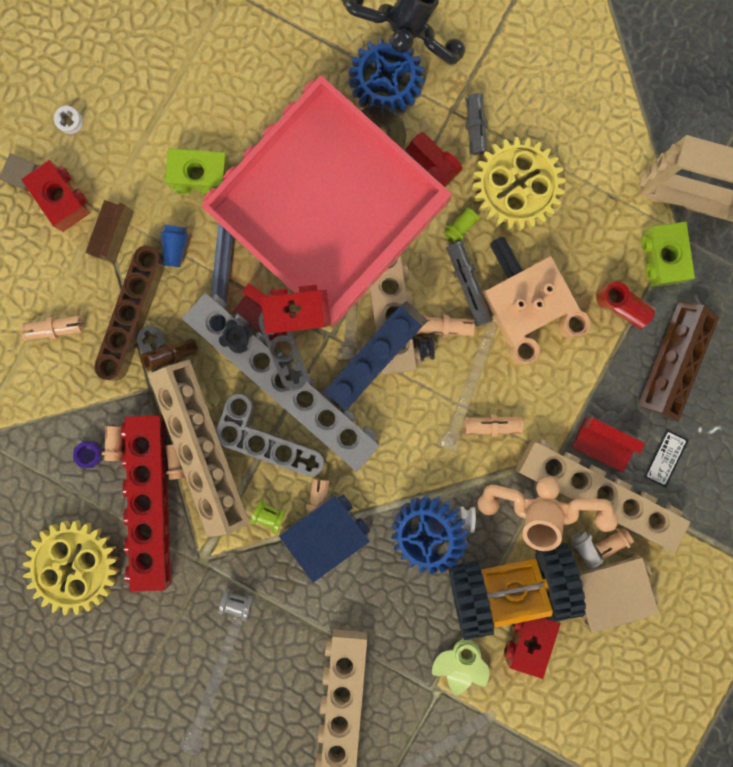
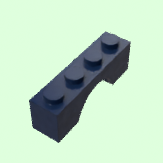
(376, 355)

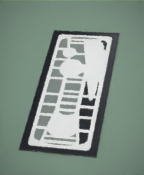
(666, 458)

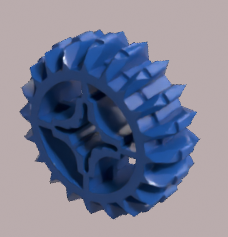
(404, 64)
(419, 545)

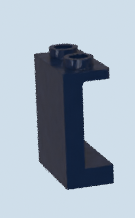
(325, 536)

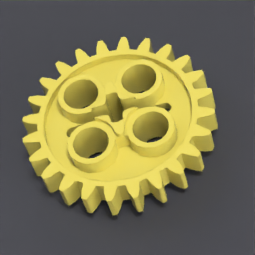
(504, 164)
(48, 556)

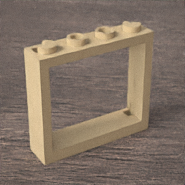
(698, 156)

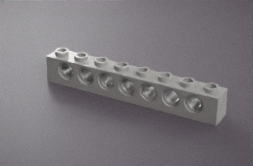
(355, 455)

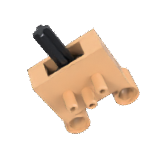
(530, 301)

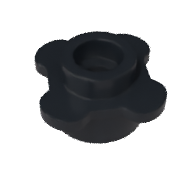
(231, 329)

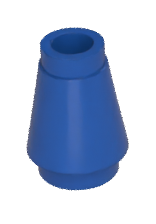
(173, 244)

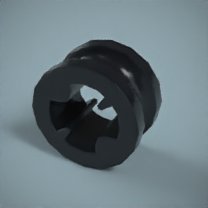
(426, 347)

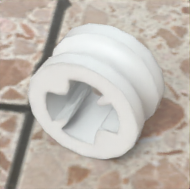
(59, 121)
(470, 516)

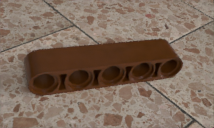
(126, 300)

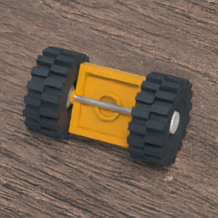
(517, 592)

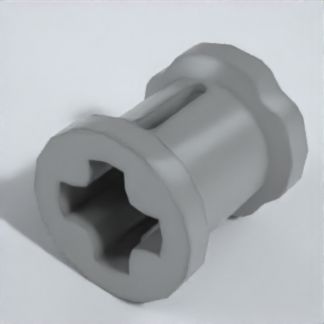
(235, 605)

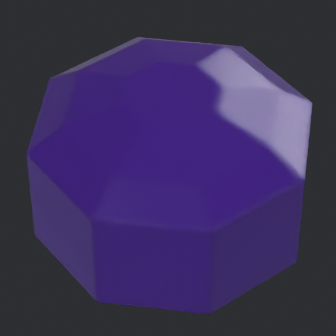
(88, 454)

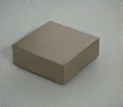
(15, 170)

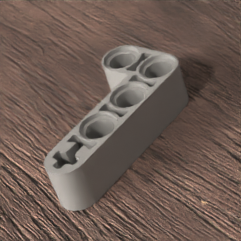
(272, 442)

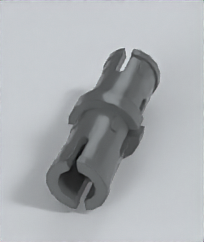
(476, 124)

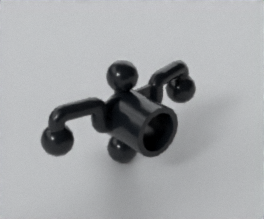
(408, 21)

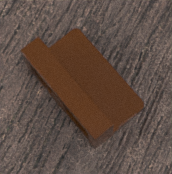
(109, 231)

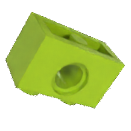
(183, 162)
(676, 241)

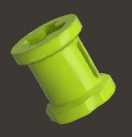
(267, 516)

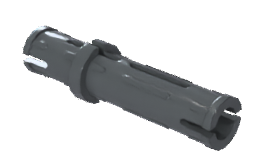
(469, 283)

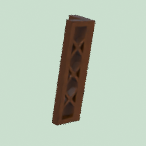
(677, 358)

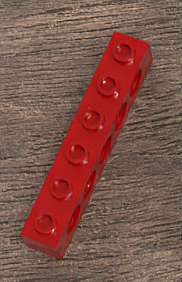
(157, 516)

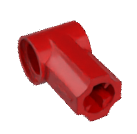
(439, 164)
(627, 304)

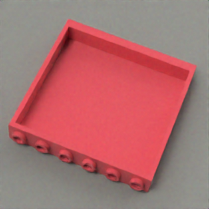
(326, 198)

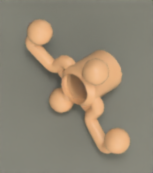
(545, 515)

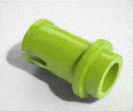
(455, 231)

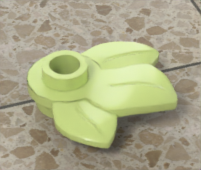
(460, 669)

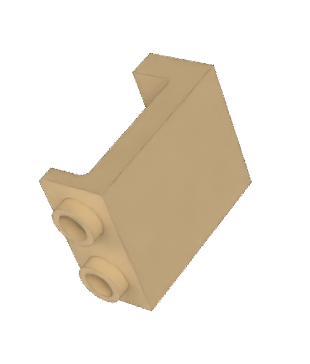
(618, 594)

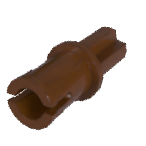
(168, 354)

